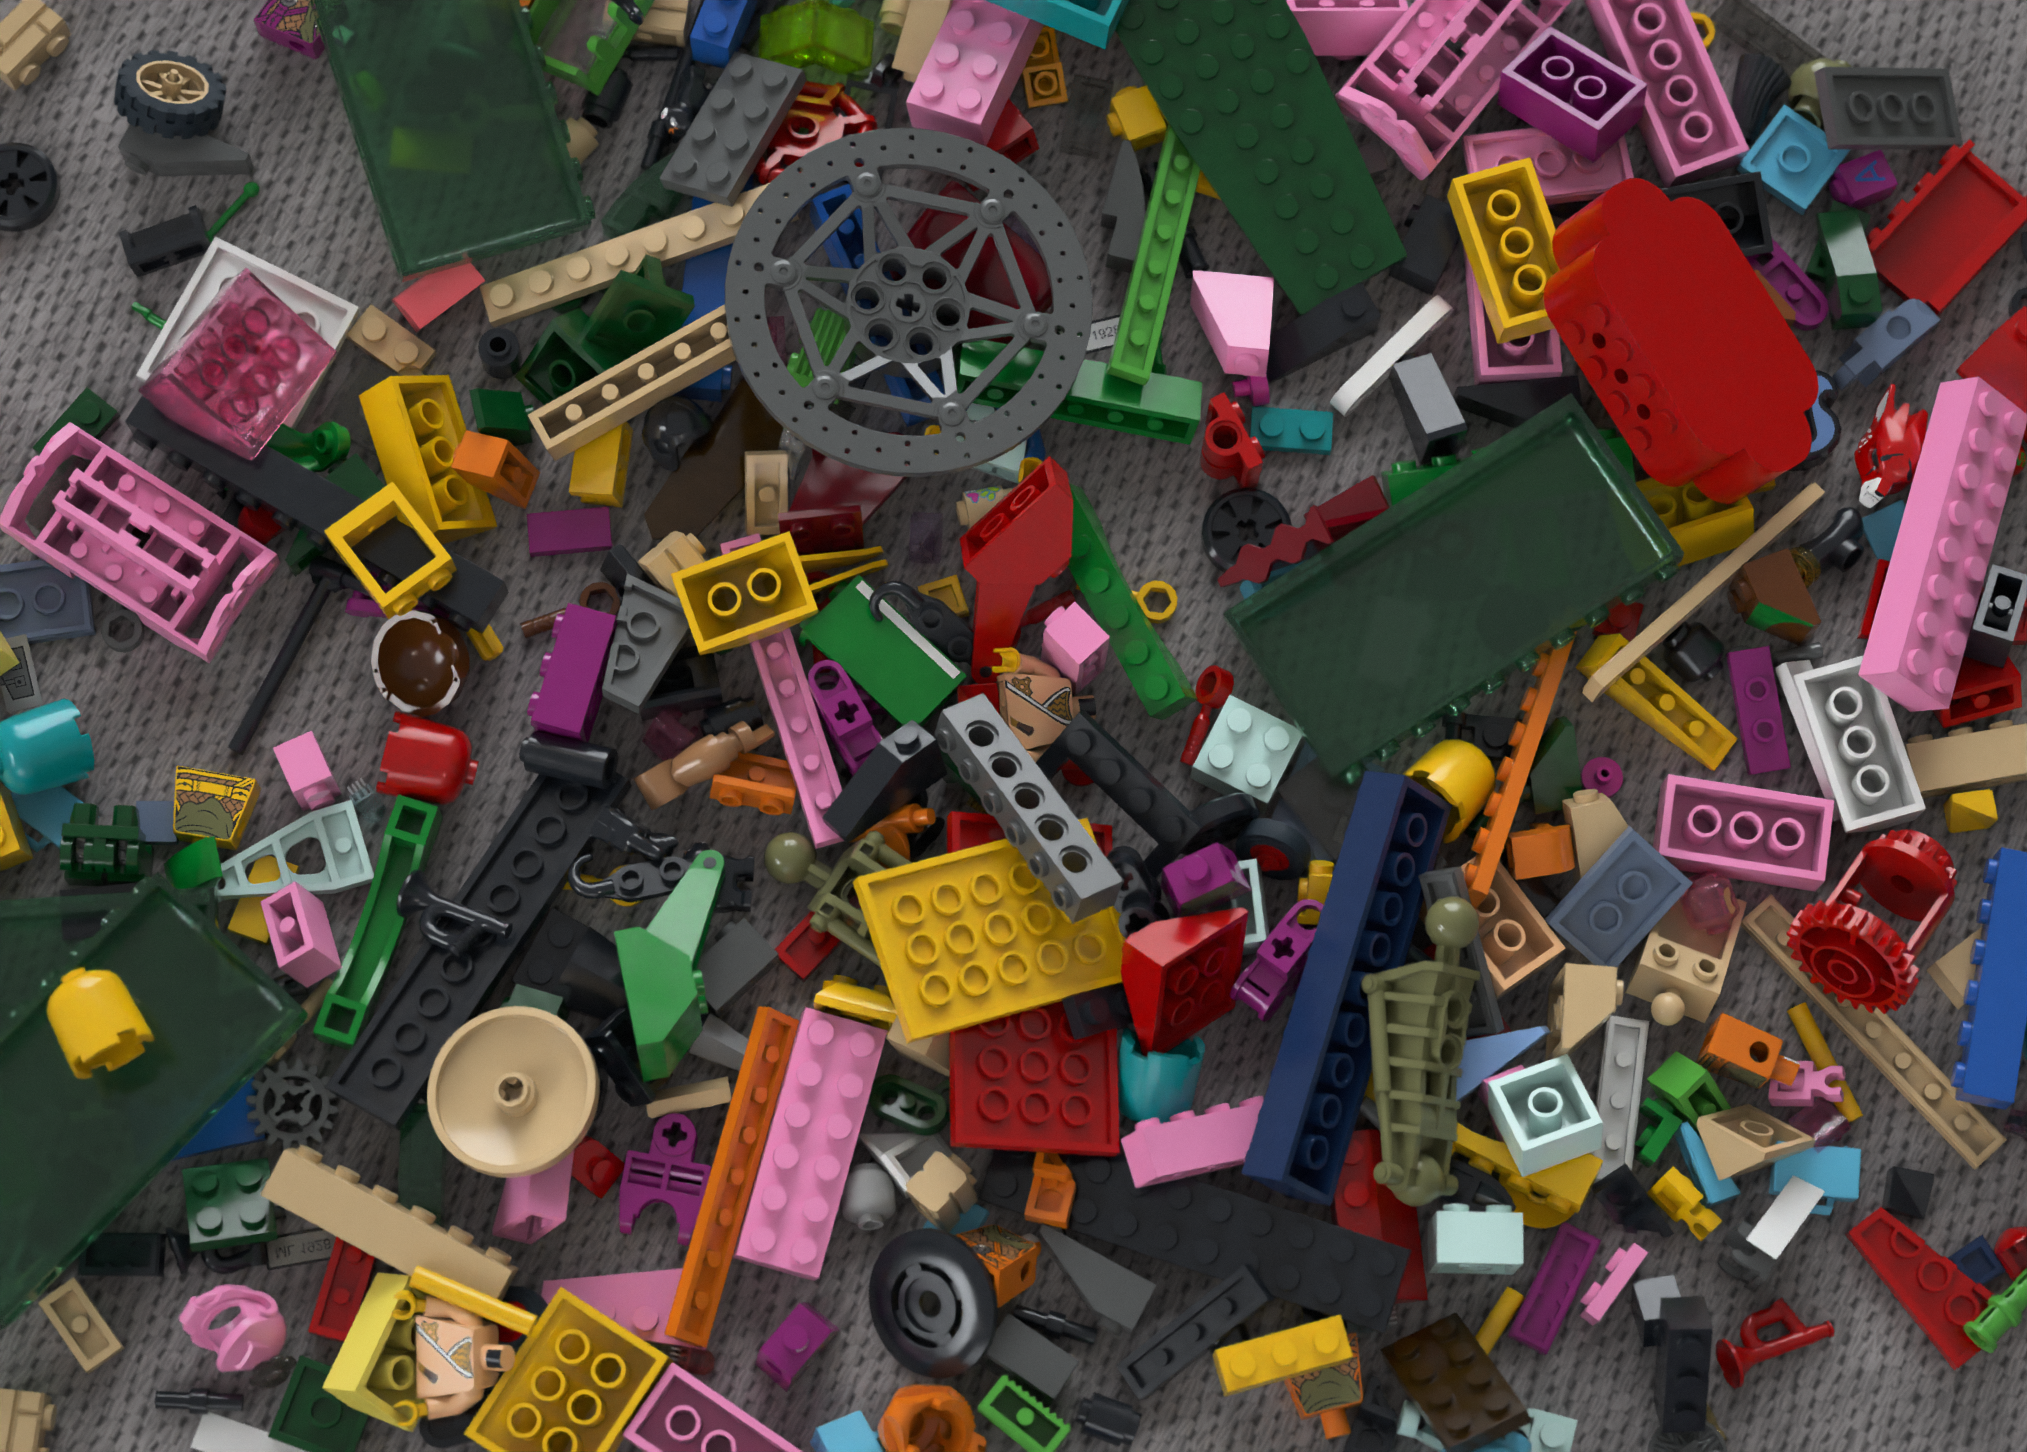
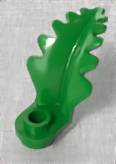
(312, 450)

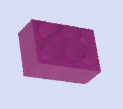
(1572, 94)
(573, 673)

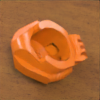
(929, 1421)

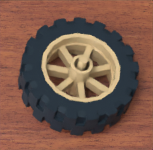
(169, 94)

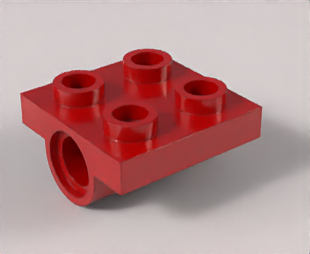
(1241, 454)

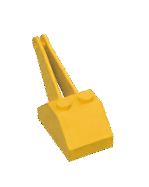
(759, 590)

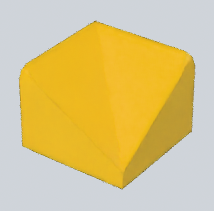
(1970, 811)

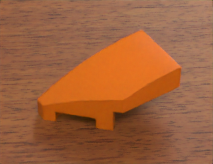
(1050, 1192)

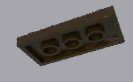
(1455, 1385)

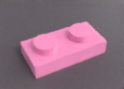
(1621, 1268)

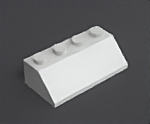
(1859, 748)

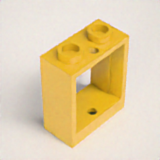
(368, 518)

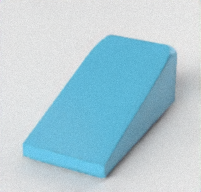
(1702, 1170)

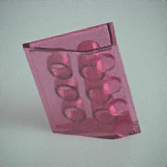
(239, 367)

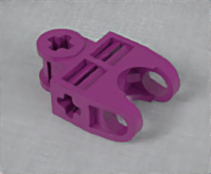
(843, 715)
(1278, 964)
(671, 1164)

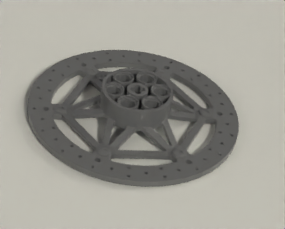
(908, 293)

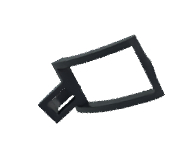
(876, 82)

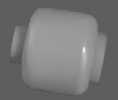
(868, 1196)

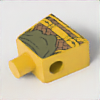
(212, 806)

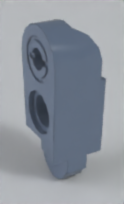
(1885, 343)

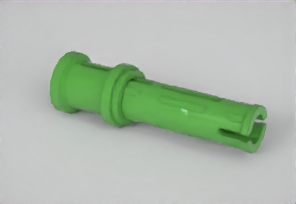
(2000, 1315)

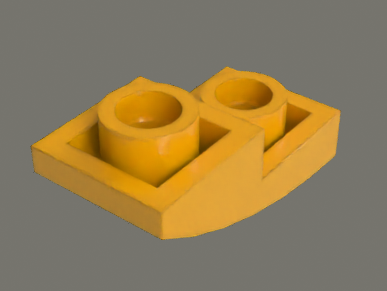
(1043, 72)

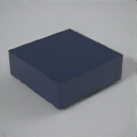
(1978, 1261)

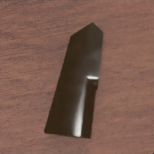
(714, 468)

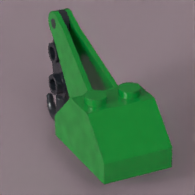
(662, 962)

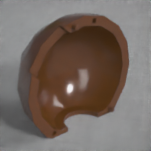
(420, 662)

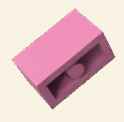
(307, 772)
(300, 934)

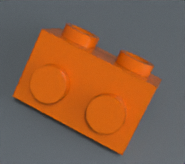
(756, 783)

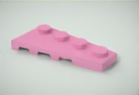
(633, 1300)

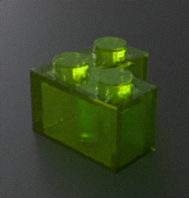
(817, 35)

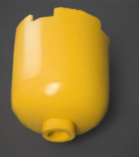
(1458, 775)
(96, 1021)

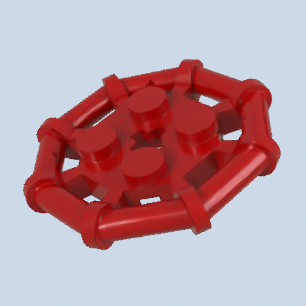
(814, 112)

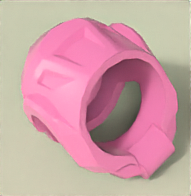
(245, 1341)

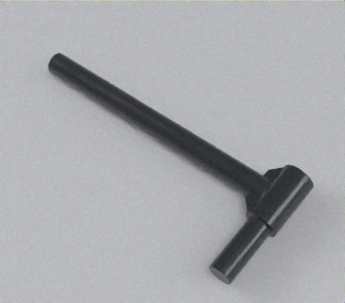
(328, 577)

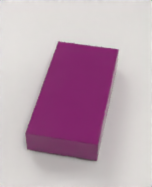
(569, 531)

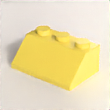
(379, 1355)

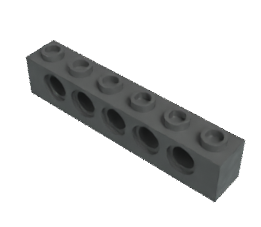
(1028, 808)

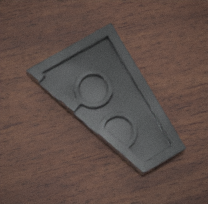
(645, 643)

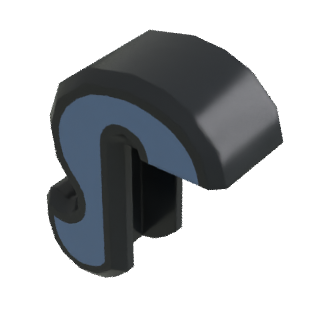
(1823, 424)

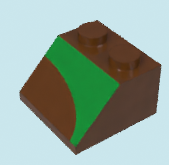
(1774, 598)

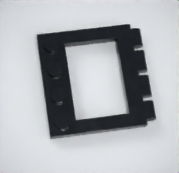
(1127, 785)

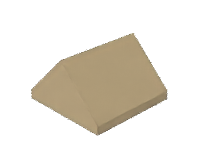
(1745, 1140)

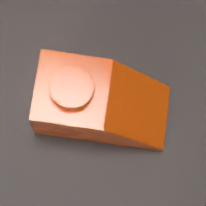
(495, 467)

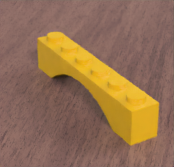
(1563, 1184)

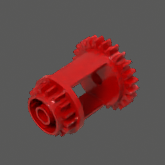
(1856, 950)

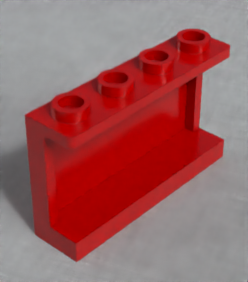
(1947, 230)

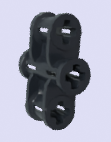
(1139, 894)

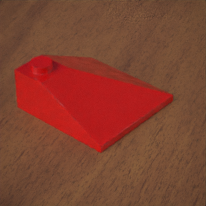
(1182, 975)

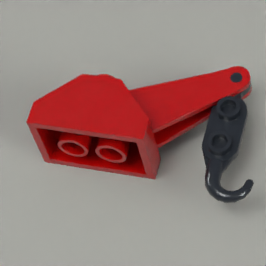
(1007, 554)

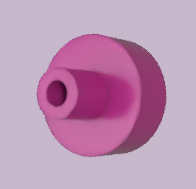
(1255, 387)
(1592, 776)

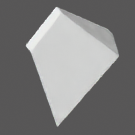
(903, 1153)

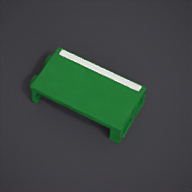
(885, 657)

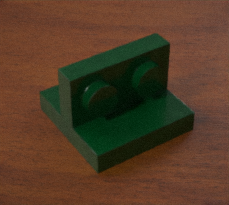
(638, 310)

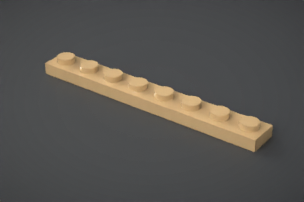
(599, 264)

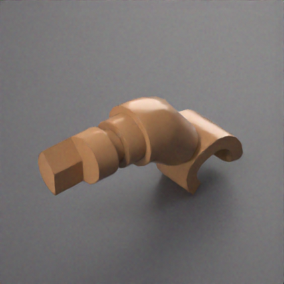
(699, 763)

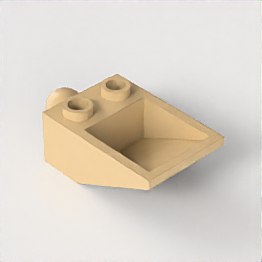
(1682, 967)

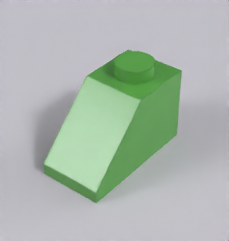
(1687, 1089)

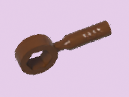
(546, 622)

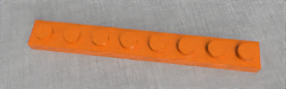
(1514, 772)
(731, 1177)

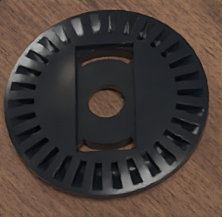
(959, 1278)

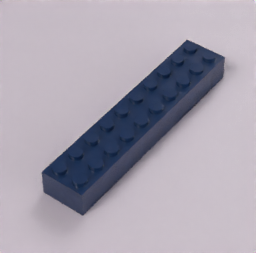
(1327, 1040)

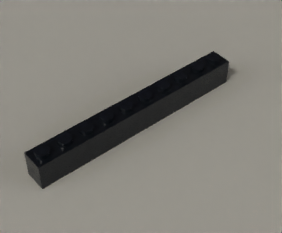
(314, 504)

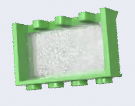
(583, 38)

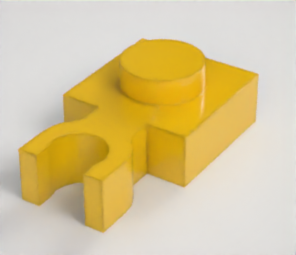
(1681, 1200)

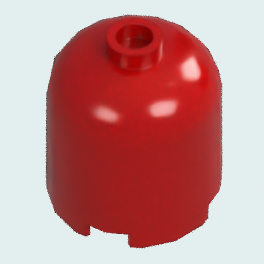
(426, 761)

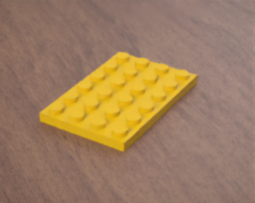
(980, 939)

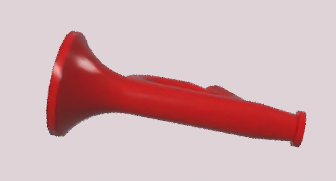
(1737, 1360)

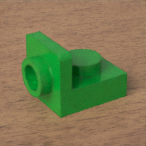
(1654, 1139)

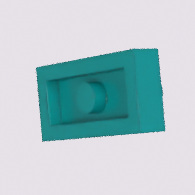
(1292, 430)

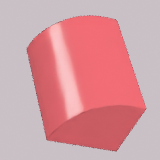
(436, 293)

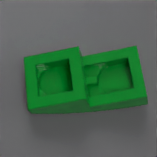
(195, 865)

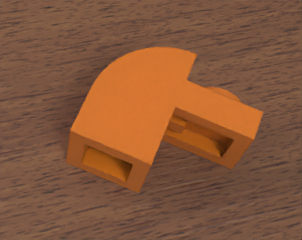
(1540, 851)

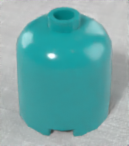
(44, 749)
(1160, 1082)

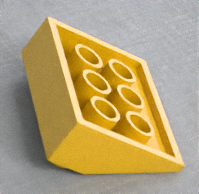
(570, 1384)

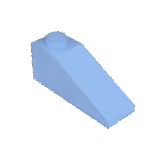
(1491, 1054)

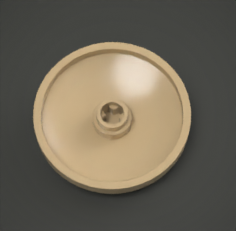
(513, 1092)

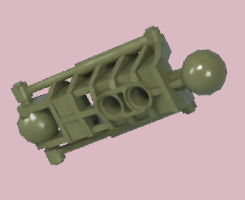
(793, 858)
(1416, 1051)

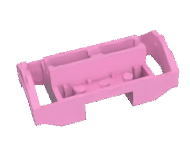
(1427, 84)
(92, 540)

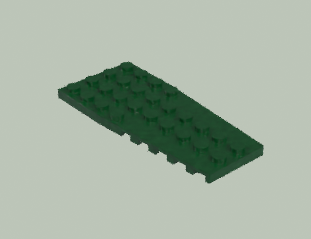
(1266, 136)

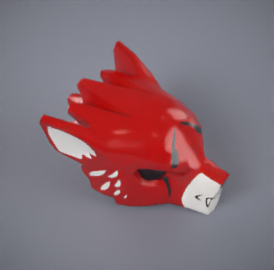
(1898, 448)

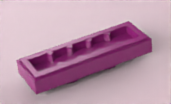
(1758, 710)
(1554, 1288)

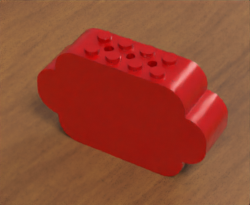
(1681, 341)

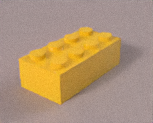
(1507, 244)

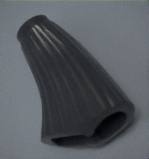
(1755, 88)

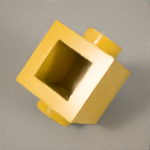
(1136, 118)

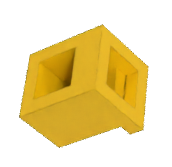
(1315, 888)

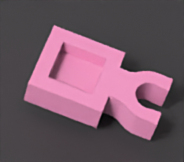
(1807, 1085)

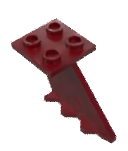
(835, 505)
(1322, 528)

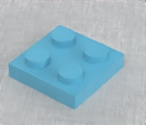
(1792, 159)

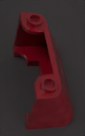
(988, 275)

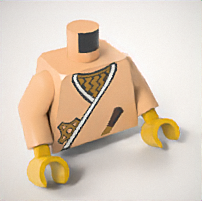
(1036, 700)
(453, 1357)

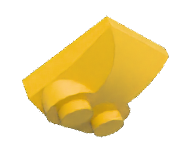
(856, 1003)

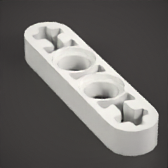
(1378, 367)

